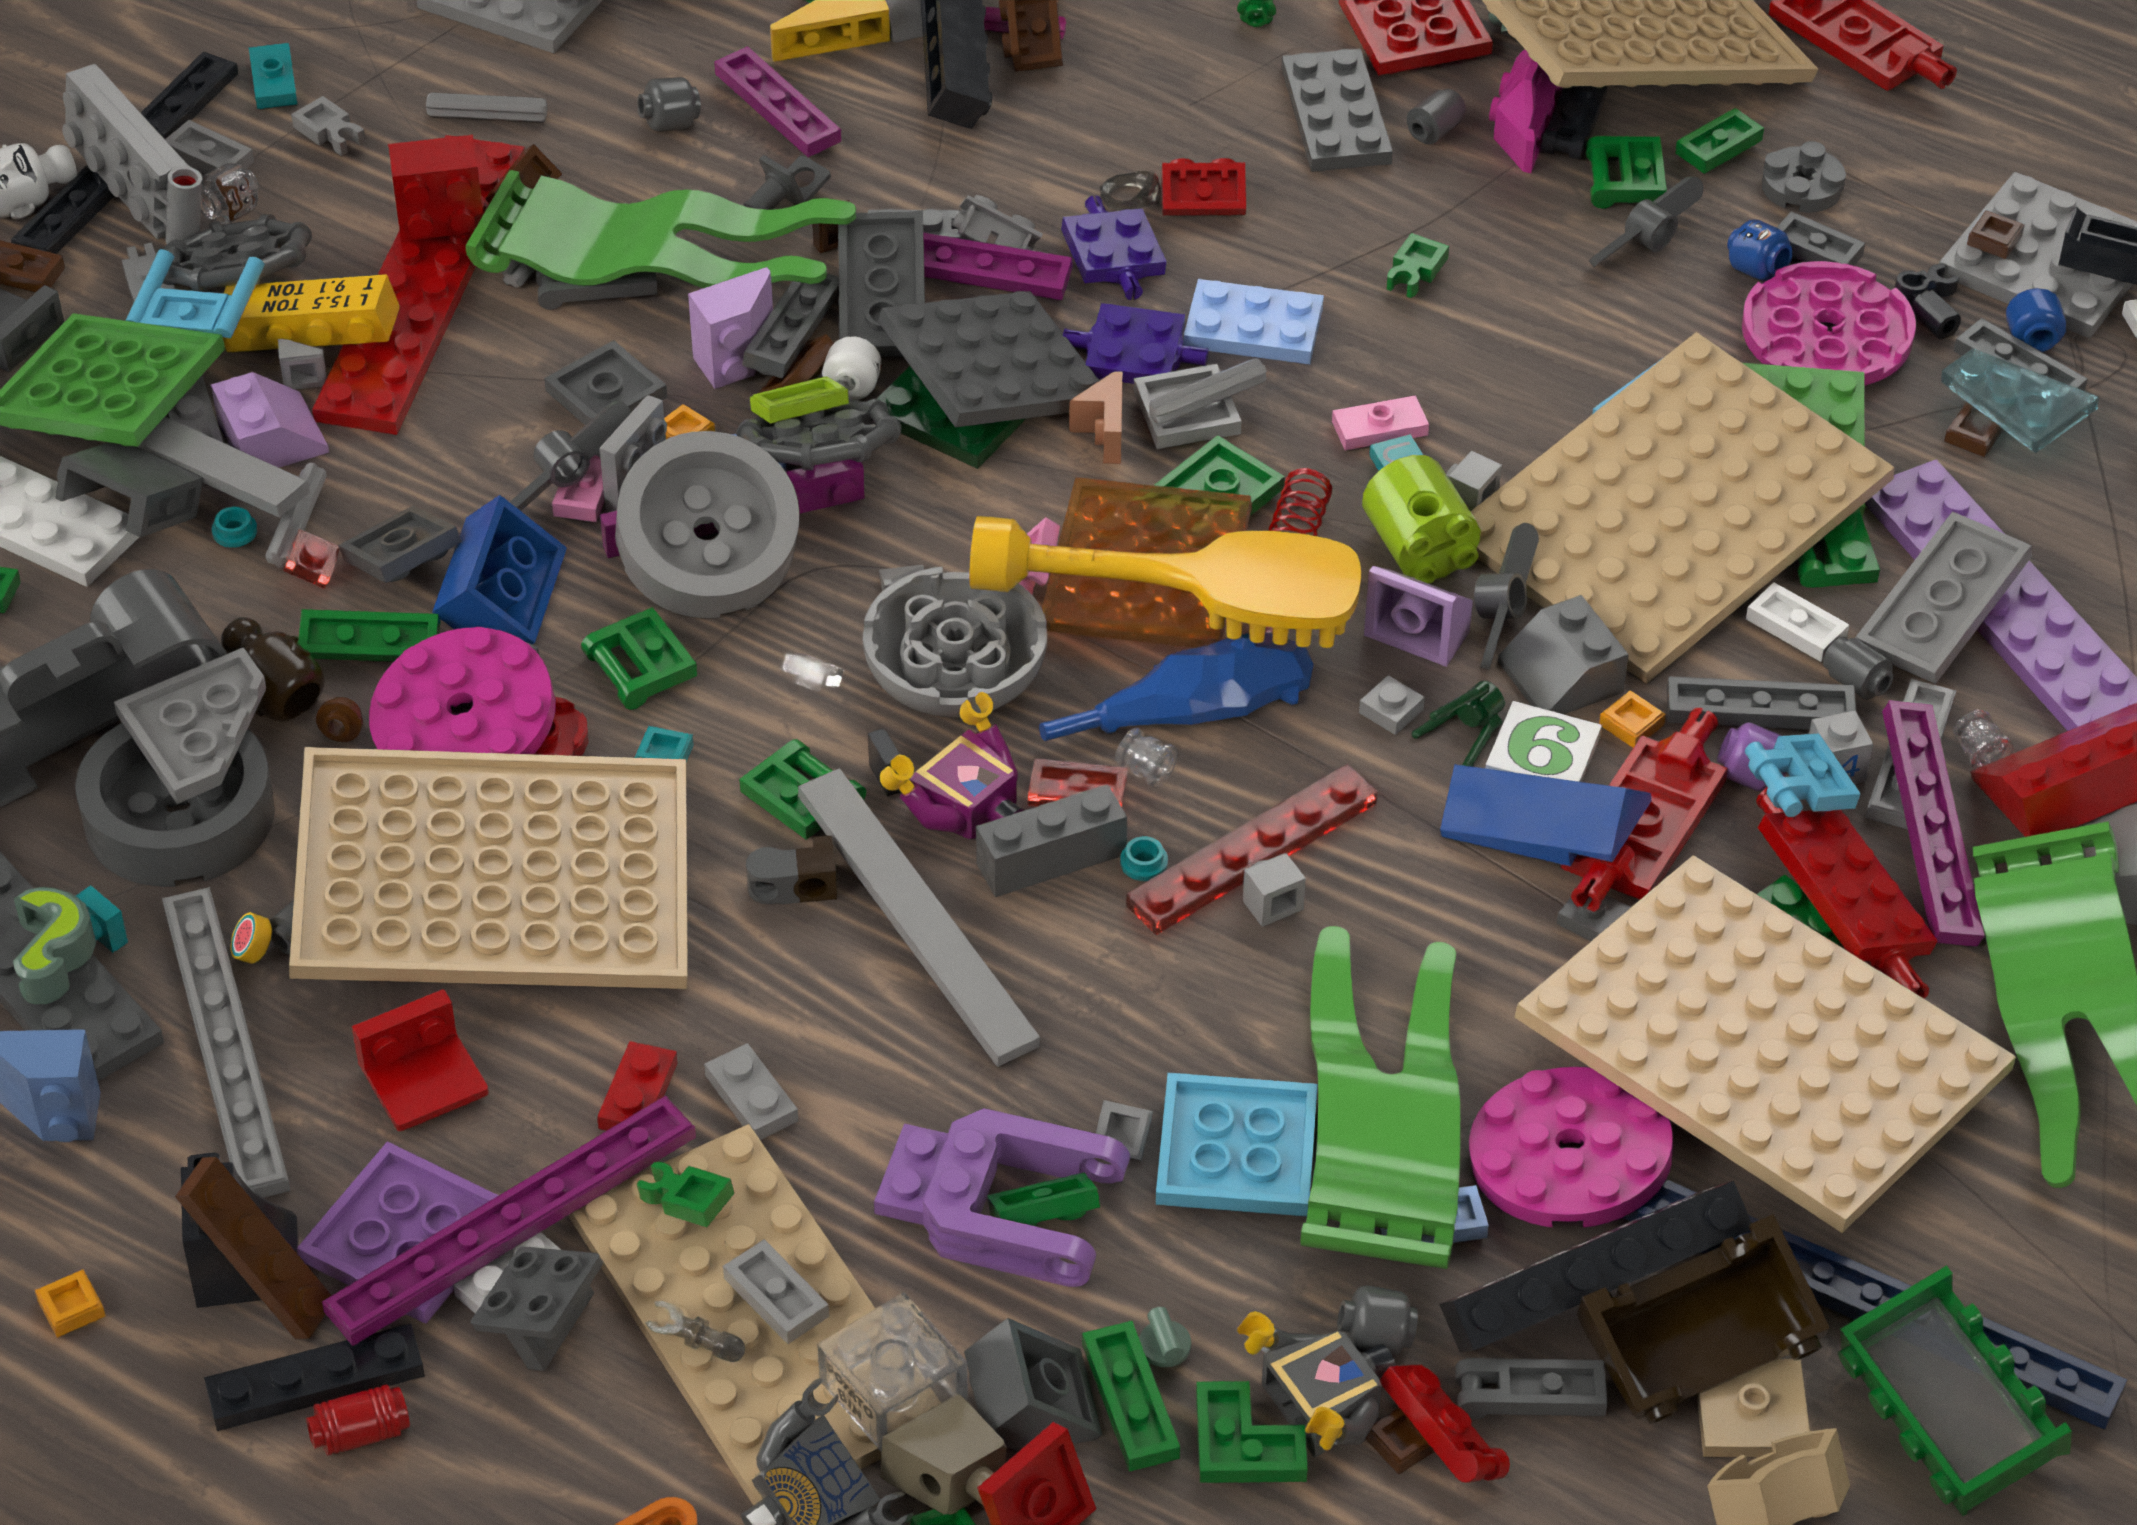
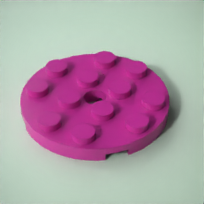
(1871, 322)
(479, 664)
(1536, 1181)

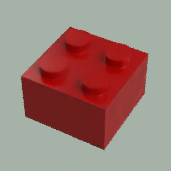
(436, 187)

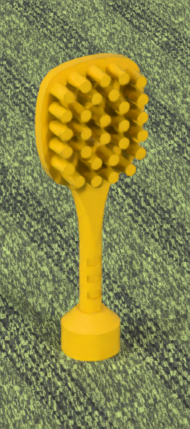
(1241, 576)

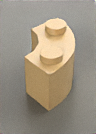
(1792, 1483)

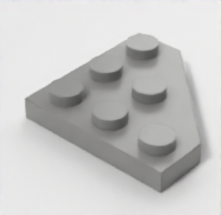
(195, 721)

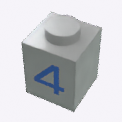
(1847, 741)

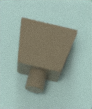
(943, 1455)

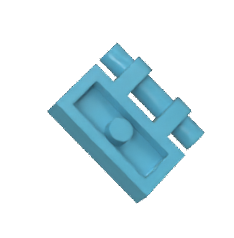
(1812, 773)

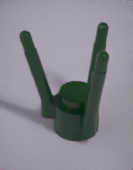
(1474, 708)

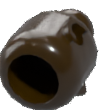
(289, 672)

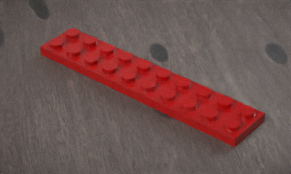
(378, 380)

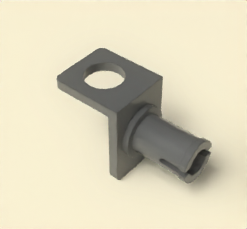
(782, 184)

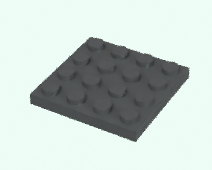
(989, 356)

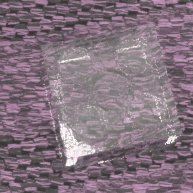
(891, 1367)

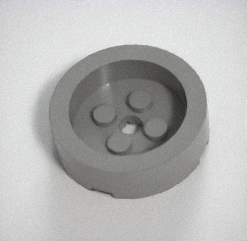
(699, 482)

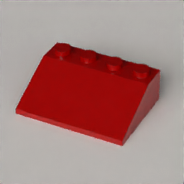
(2067, 776)

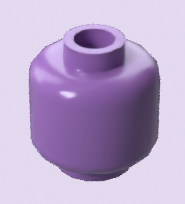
(1733, 753)

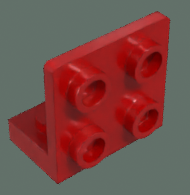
(417, 1061)

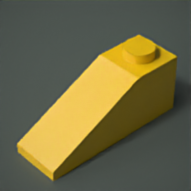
(830, 27)

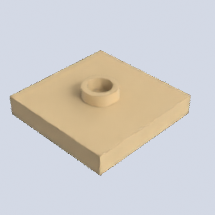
(1753, 1411)

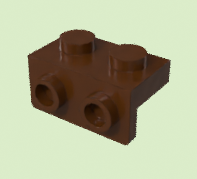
(1032, 34)

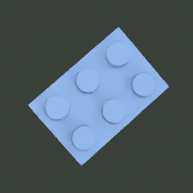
(1254, 321)

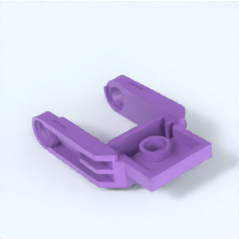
(947, 1177)

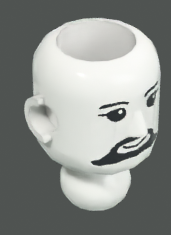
(27, 176)

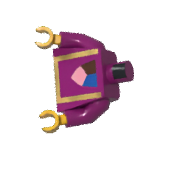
(963, 783)

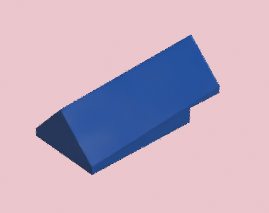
(1540, 814)

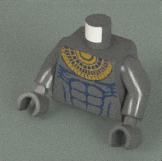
(812, 1476)

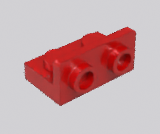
(1203, 187)

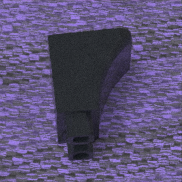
(210, 1272)

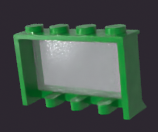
(1951, 1392)

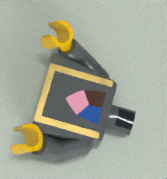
(1319, 1381)

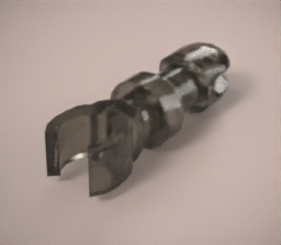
(698, 1333)

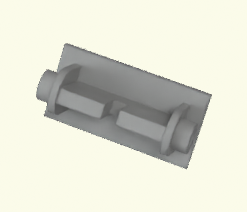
(984, 219)

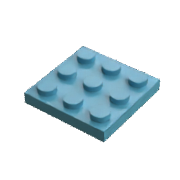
(1237, 1144)

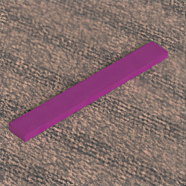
(508, 1220)

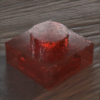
(311, 558)

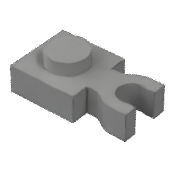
(327, 122)

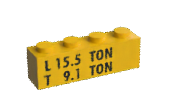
(316, 313)

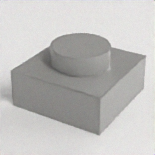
(1391, 705)

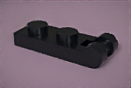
(1573, 120)

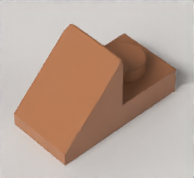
(1100, 412)

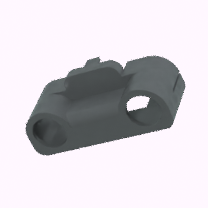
(67, 688)

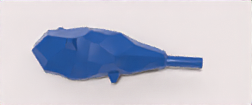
(1199, 687)

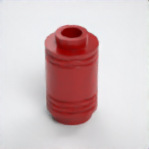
(358, 1419)

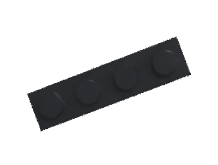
(313, 1377)

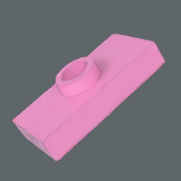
(1379, 422)

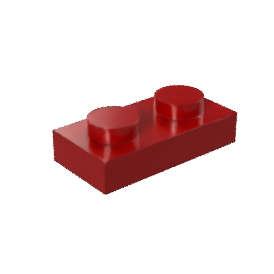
(637, 1082)

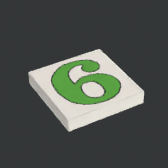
(1544, 743)

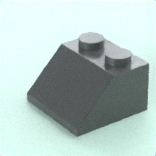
(1566, 658)
(1028, 1382)

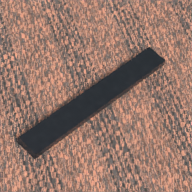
(89, 192)

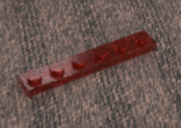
(1275, 832)

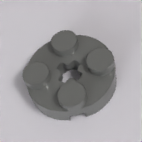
(1787, 172)

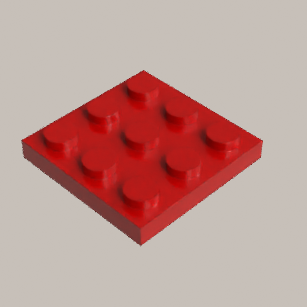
(1416, 32)

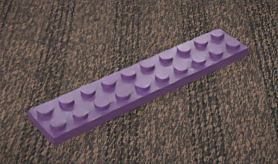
(2031, 622)

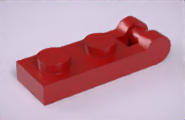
(1444, 1424)

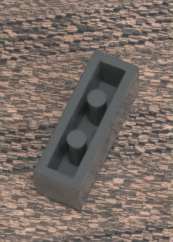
(1051, 840)

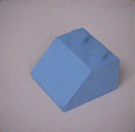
(50, 1082)

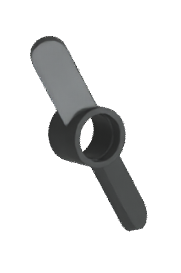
(1655, 221)
(568, 458)
(1505, 593)

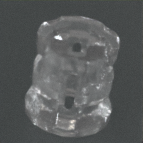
(1981, 739)
(1146, 757)

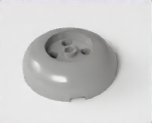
(944, 643)

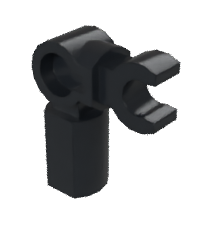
(1924, 292)

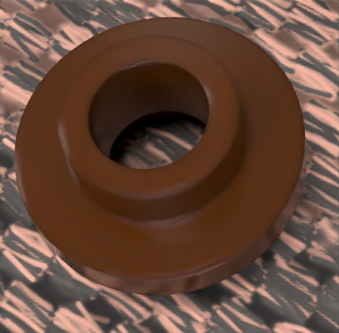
(346, 712)

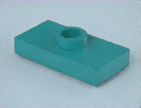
(273, 76)

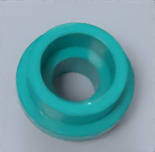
(234, 527)
(1143, 858)

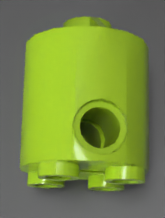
(1421, 518)

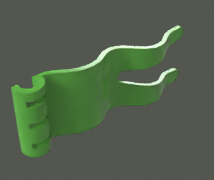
(597, 240)
(2056, 957)
(1381, 1137)

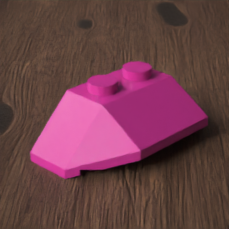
(1523, 110)

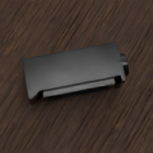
(2100, 247)

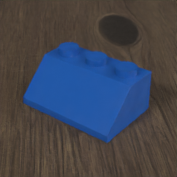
(500, 573)

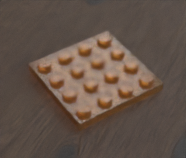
(1139, 521)

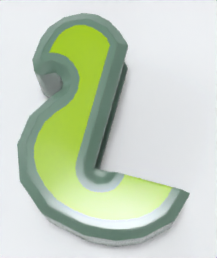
(61, 943)

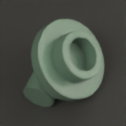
(1164, 1340)

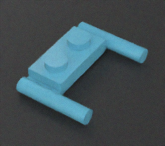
(192, 309)

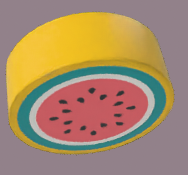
(251, 938)

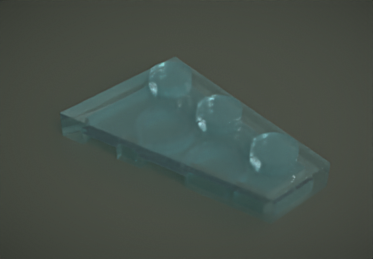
(2018, 399)

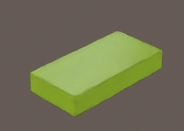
(799, 399)

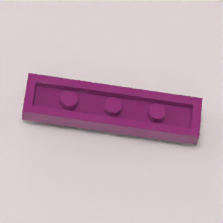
(777, 101)
(996, 266)

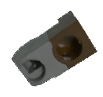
(793, 873)

